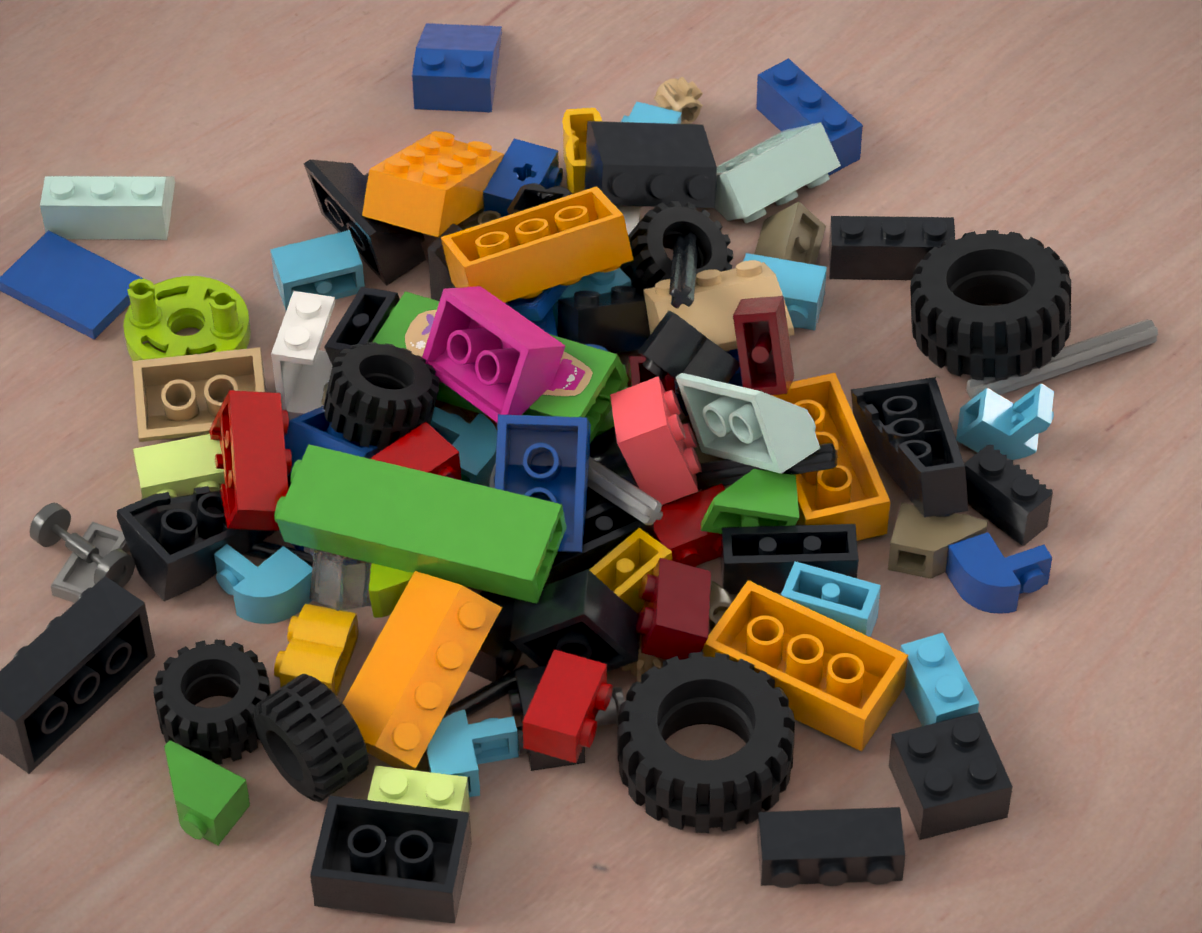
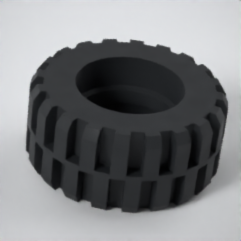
(991, 339)
(705, 791)

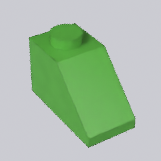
(754, 501)
(205, 794)

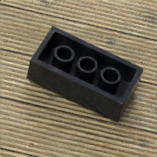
(71, 671)

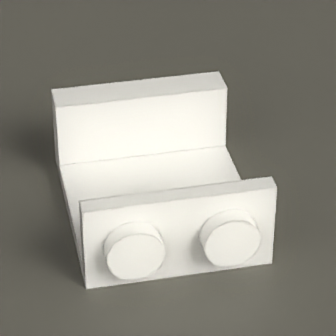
(296, 359)

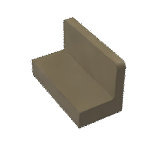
(791, 235)

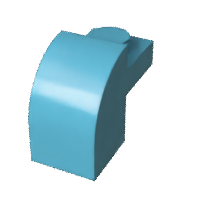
(1007, 426)
(474, 442)
(268, 591)
(462, 746)

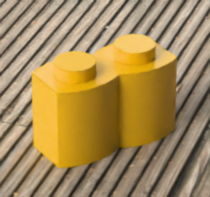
(575, 145)
(318, 646)

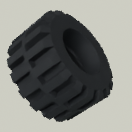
(658, 232)
(379, 393)
(208, 673)
(310, 737)

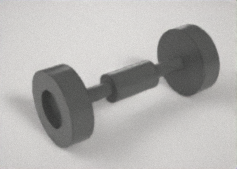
(52, 525)

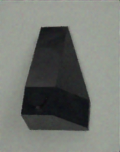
(178, 538)

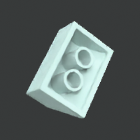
(773, 172)
(108, 206)
(747, 424)

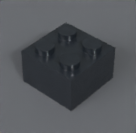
(579, 619)
(950, 775)

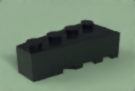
(914, 443)

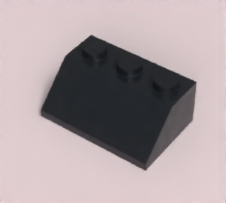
(650, 163)
(341, 197)

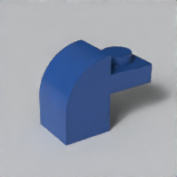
(989, 579)

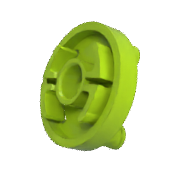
(182, 303)

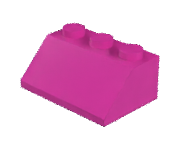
(490, 352)

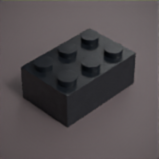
(391, 859)

